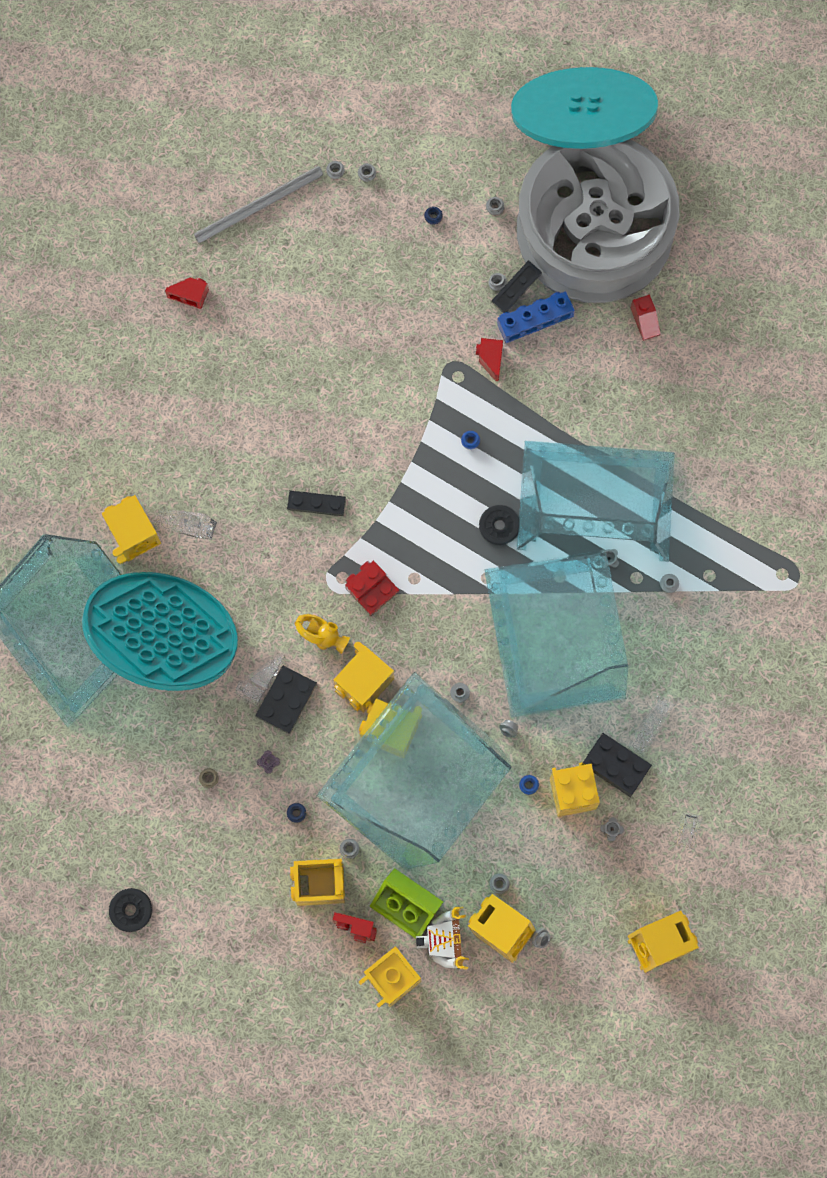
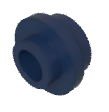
(433, 210)
(296, 806)

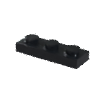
(516, 287)
(316, 503)

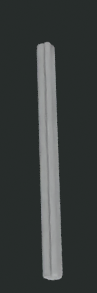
(258, 204)

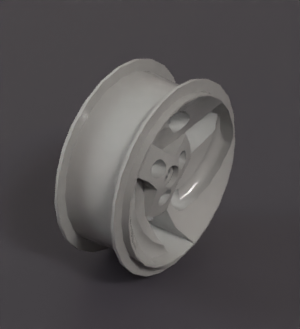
(625, 260)

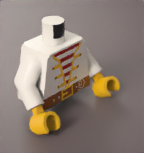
(444, 940)

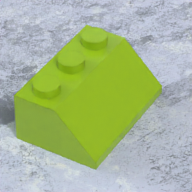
(406, 903)

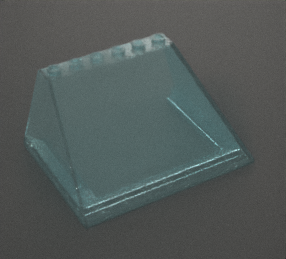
(596, 493)
(43, 620)
(558, 633)
(416, 776)

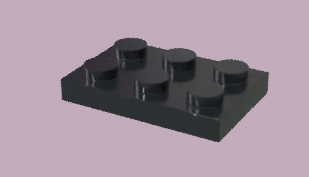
(286, 699)
(617, 764)

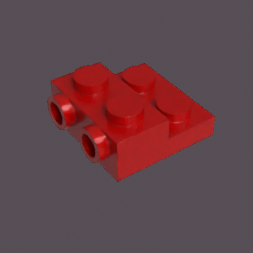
(371, 587)
(360, 928)

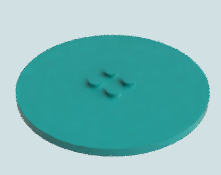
(584, 107)
(159, 631)

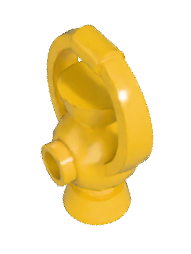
(321, 633)

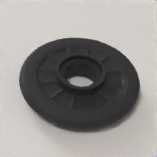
(498, 536)
(130, 897)

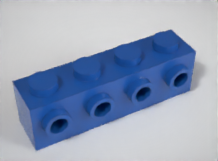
(535, 316)

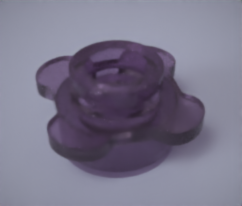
(264, 758)

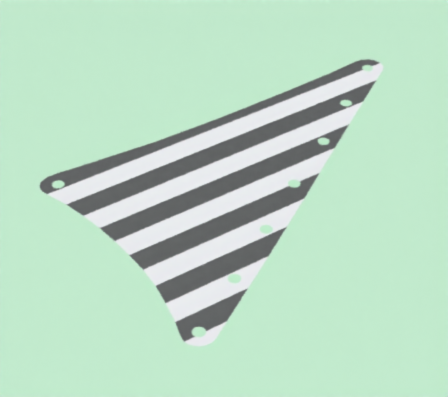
(439, 503)

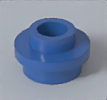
(470, 434)
(529, 778)

